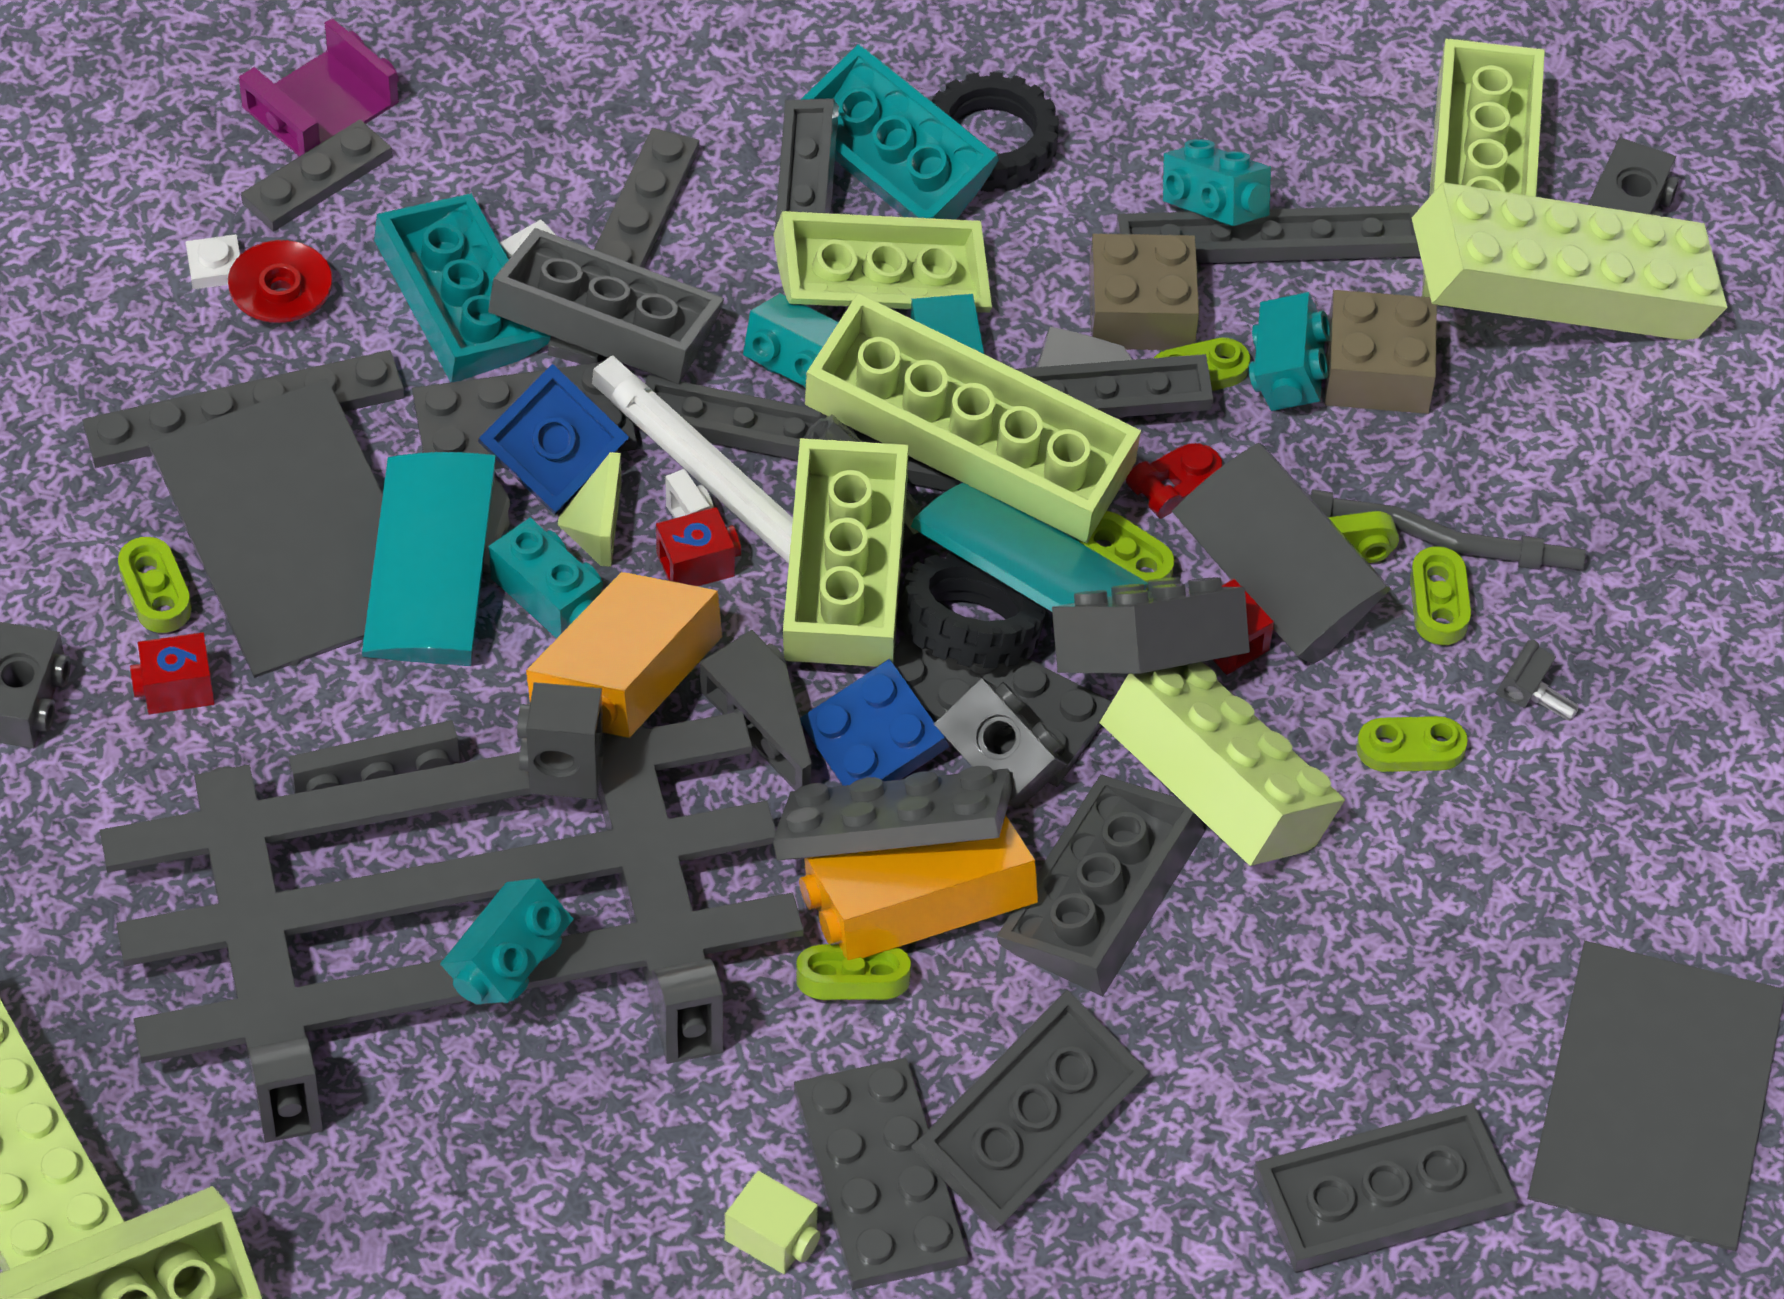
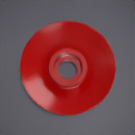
(275, 266)

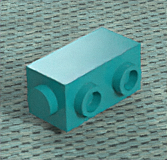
(1216, 183)
(786, 337)
(1290, 351)
(543, 575)
(507, 942)

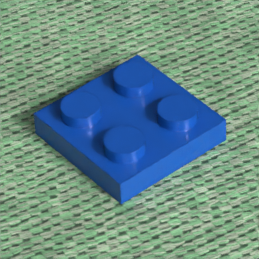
(553, 439)
(874, 729)

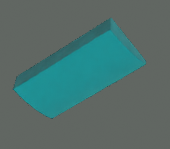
(902, 140)
(446, 270)
(1018, 548)
(429, 558)

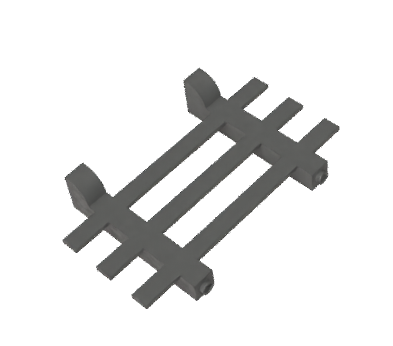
(254, 919)

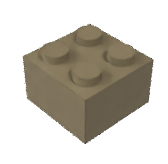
(1144, 290)
(1381, 351)

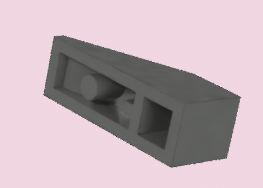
(756, 681)

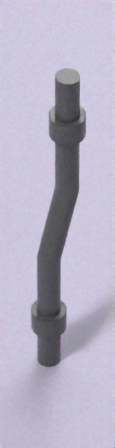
(1528, 551)

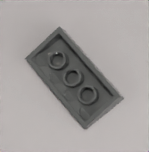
(604, 305)
(1282, 551)
(1103, 882)

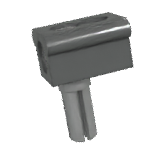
(1525, 682)

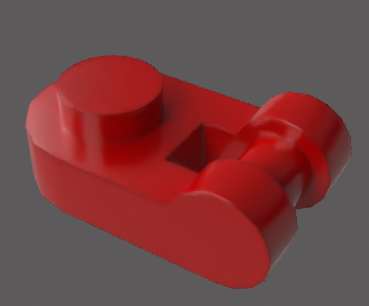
(1184, 467)

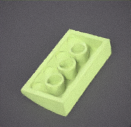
(881, 257)

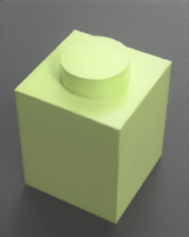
(772, 1223)

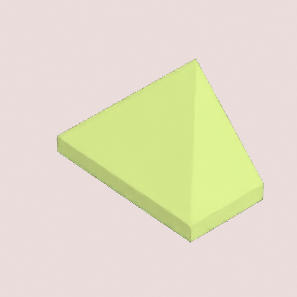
(594, 511)

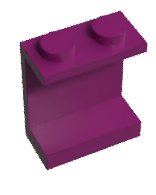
(324, 93)

